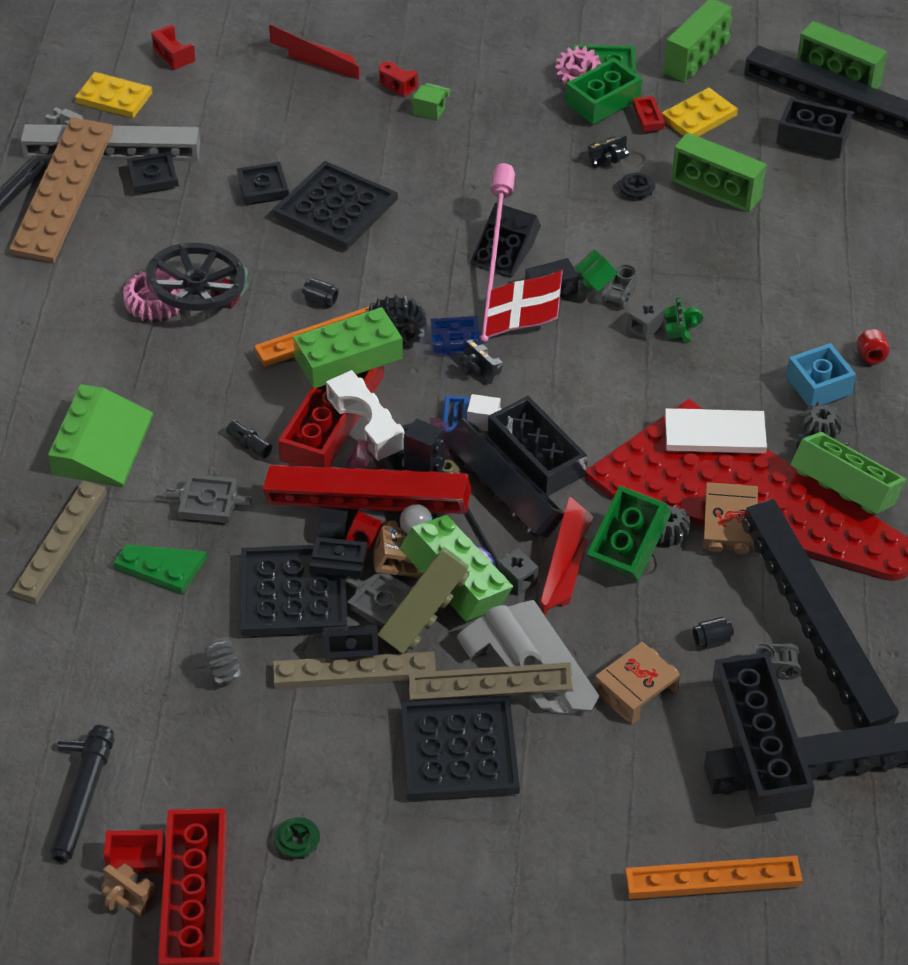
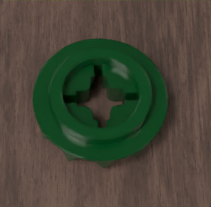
(303, 829)

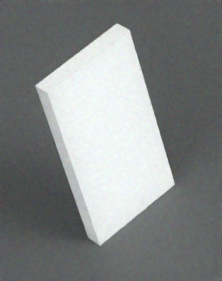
(715, 430)

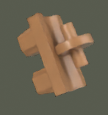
(123, 892)

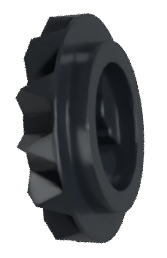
(645, 183)

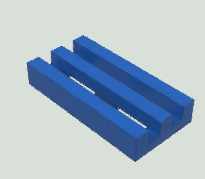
(456, 399)

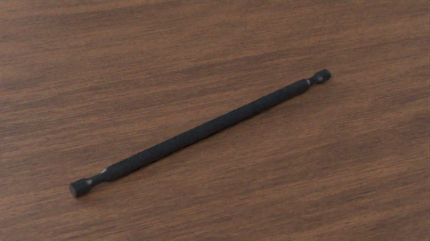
(482, 536)

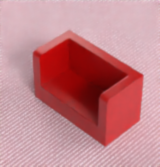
(170, 49)
(137, 848)

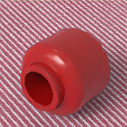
(873, 346)

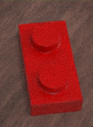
(648, 113)

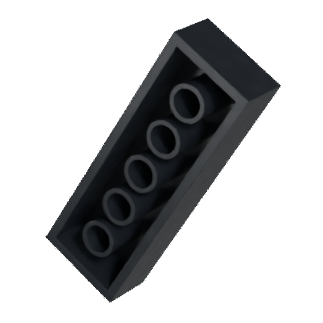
(763, 734)

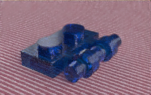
(453, 329)

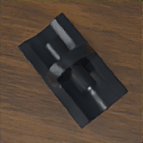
(608, 151)
(477, 361)

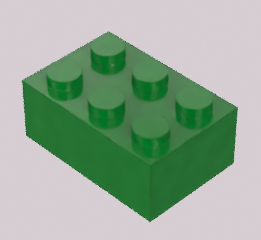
(603, 90)
(629, 533)

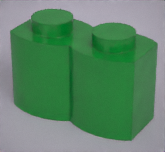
(595, 271)

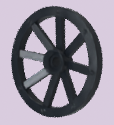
(195, 280)

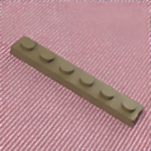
(59, 542)
(351, 670)
(491, 682)

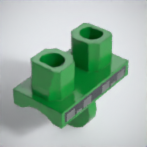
(684, 318)

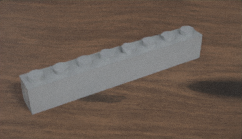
(124, 143)

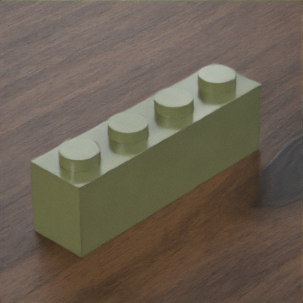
(423, 600)

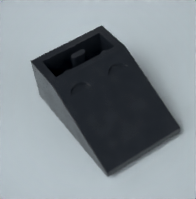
(515, 239)

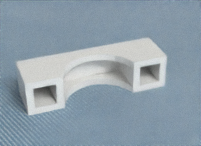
(350, 395)

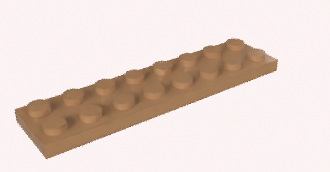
(61, 190)

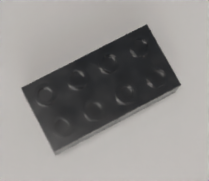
(537, 445)

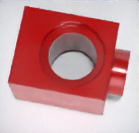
(367, 525)

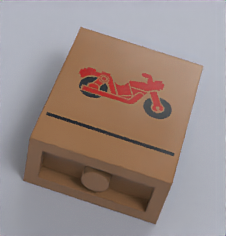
(724, 516)
(635, 681)

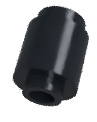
(320, 292)
(713, 632)

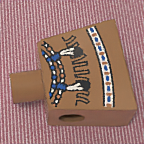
(387, 552)

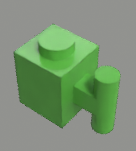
(429, 101)

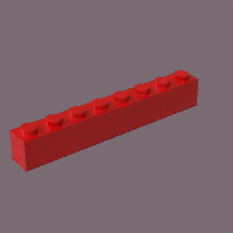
(366, 488)

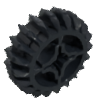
(406, 317)

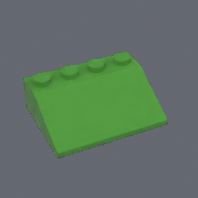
(99, 437)

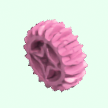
(143, 303)

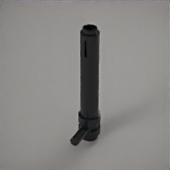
(20, 180)
(94, 755)

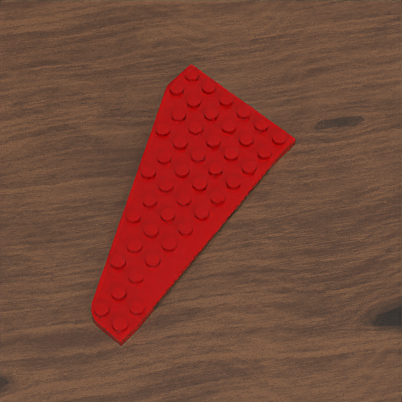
(821, 519)

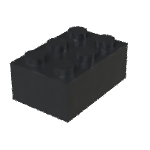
(814, 127)

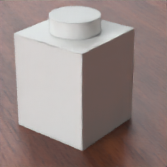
(480, 408)

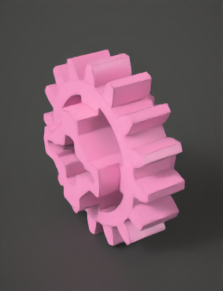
(575, 63)

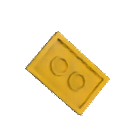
(113, 95)
(699, 113)

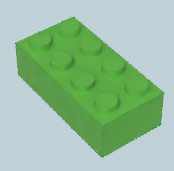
(697, 40)
(842, 54)
(718, 172)
(348, 345)
(848, 473)
(485, 584)

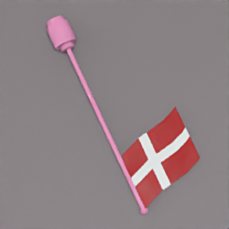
(520, 302)

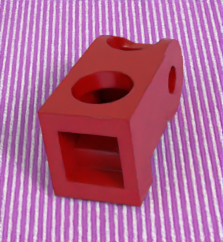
(397, 79)

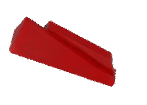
(314, 53)
(566, 557)

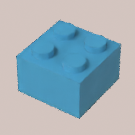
(820, 375)

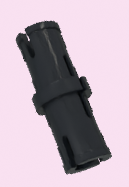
(259, 446)

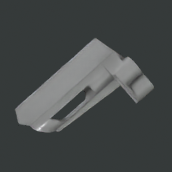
(526, 632)

